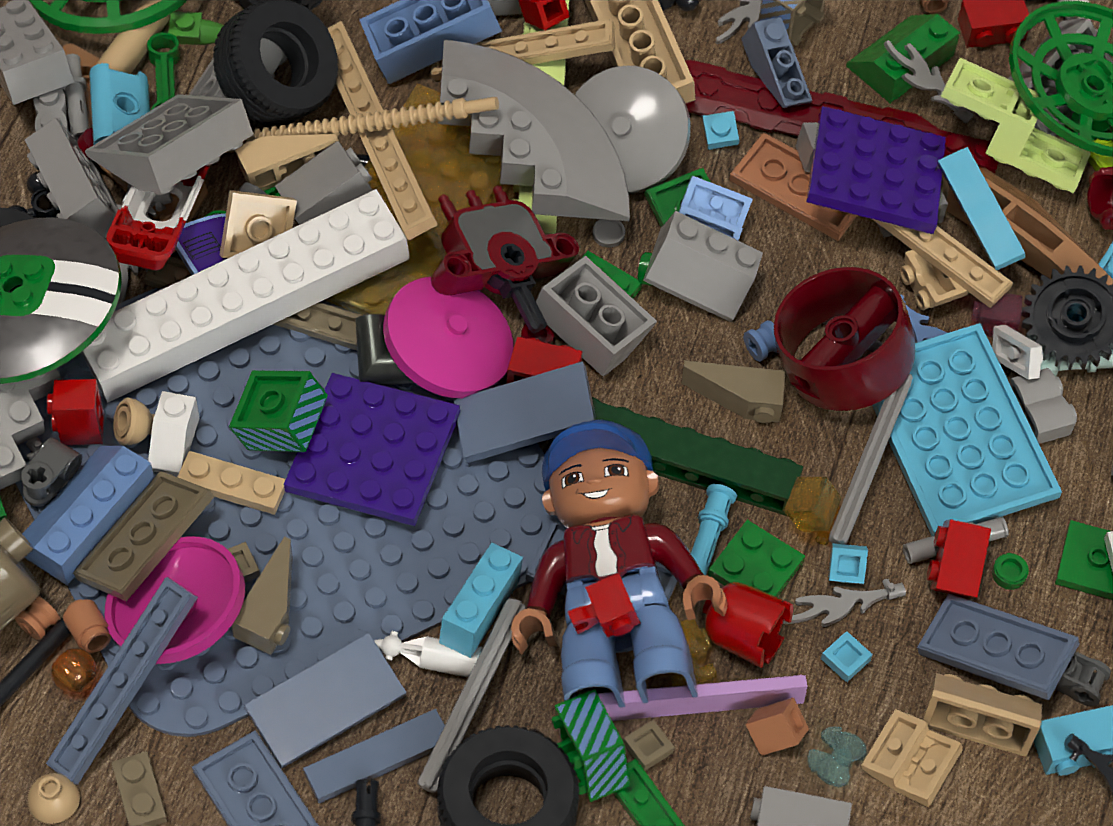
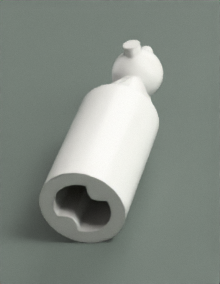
(429, 654)

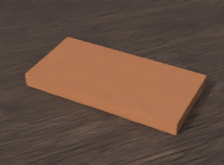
(778, 177)

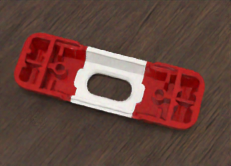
(146, 241)

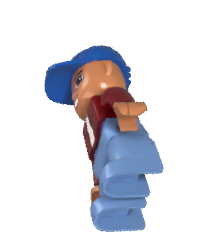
(599, 490)

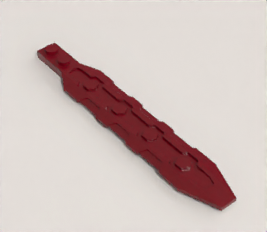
(755, 105)

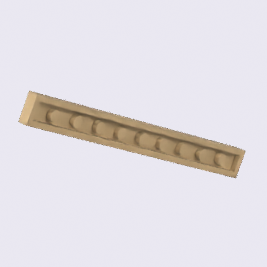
(382, 146)

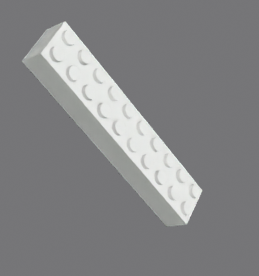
(245, 294)

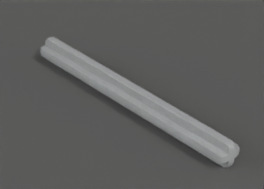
(868, 464)
(471, 694)

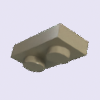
(139, 790)

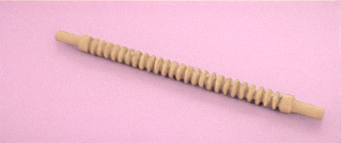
(458, 108)

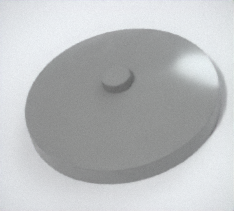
(643, 121)

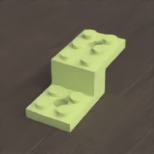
(1015, 137)

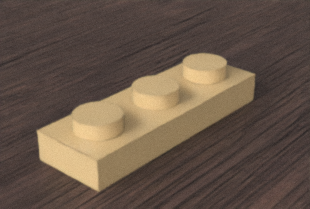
(234, 482)

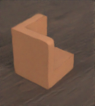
(777, 726)

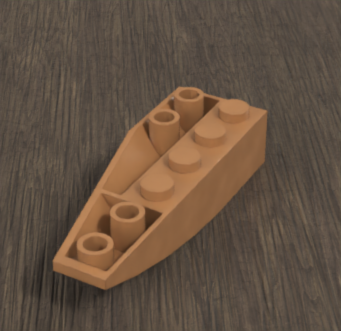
(1040, 235)

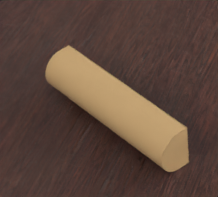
(131, 45)

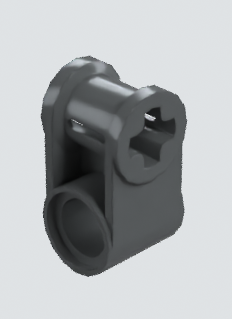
(49, 471)
(1077, 679)

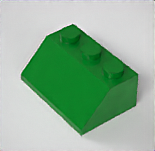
(928, 34)

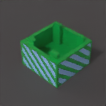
(278, 411)
(592, 745)

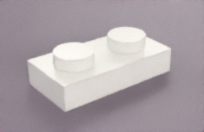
(1017, 352)

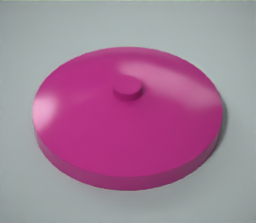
(447, 341)
(205, 571)

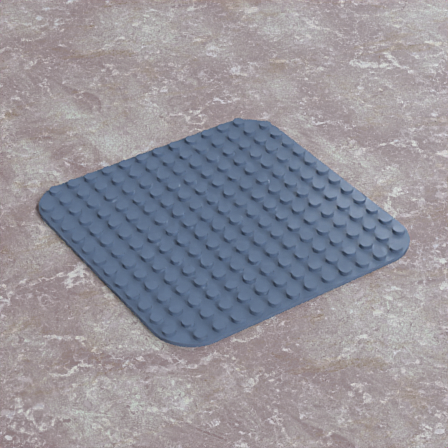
(347, 566)

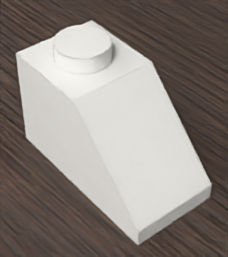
(172, 432)

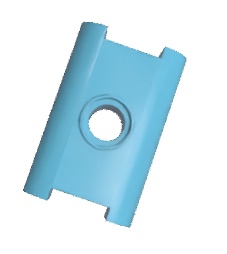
(116, 99)

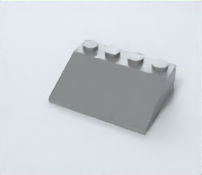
(173, 141)

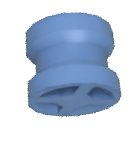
(761, 341)

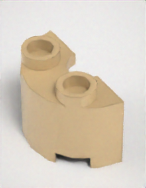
(928, 282)

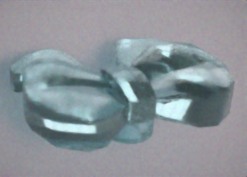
(834, 768)

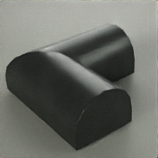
(374, 359)

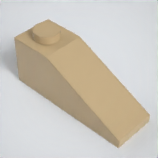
(275, 157)

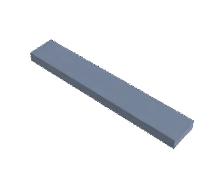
(121, 680)

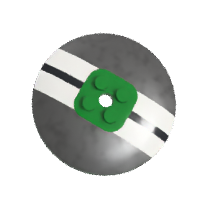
(64, 297)

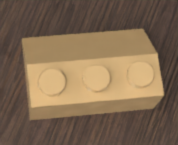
(982, 714)

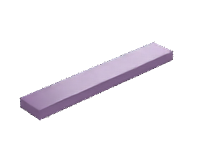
(710, 698)

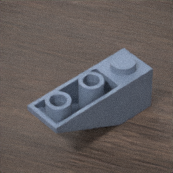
(776, 62)

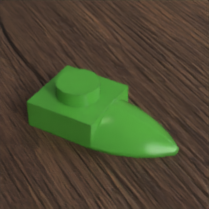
(193, 29)

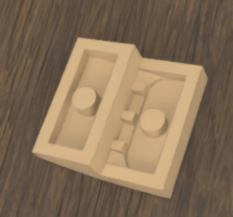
(911, 758)

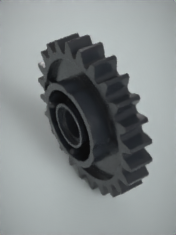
(1059, 335)

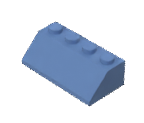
(414, 31)
(86, 509)

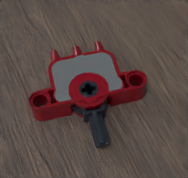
(499, 250)

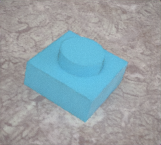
(720, 130)
(848, 563)
(846, 656)

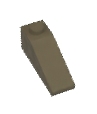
(743, 390)
(266, 609)

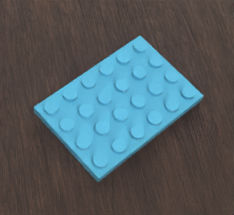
(966, 435)

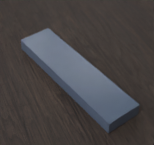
(374, 756)

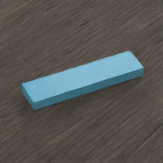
(981, 208)

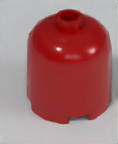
(750, 623)

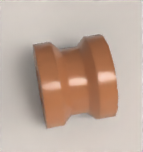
(37, 618)

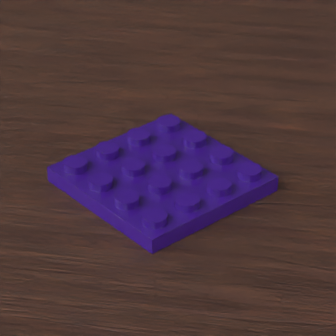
(876, 170)
(374, 449)

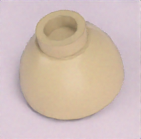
(132, 422)
(53, 798)

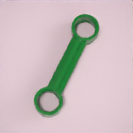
(164, 64)

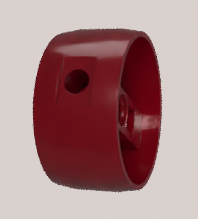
(829, 371)

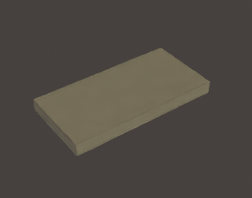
(143, 535)

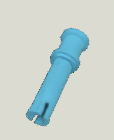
(712, 521)

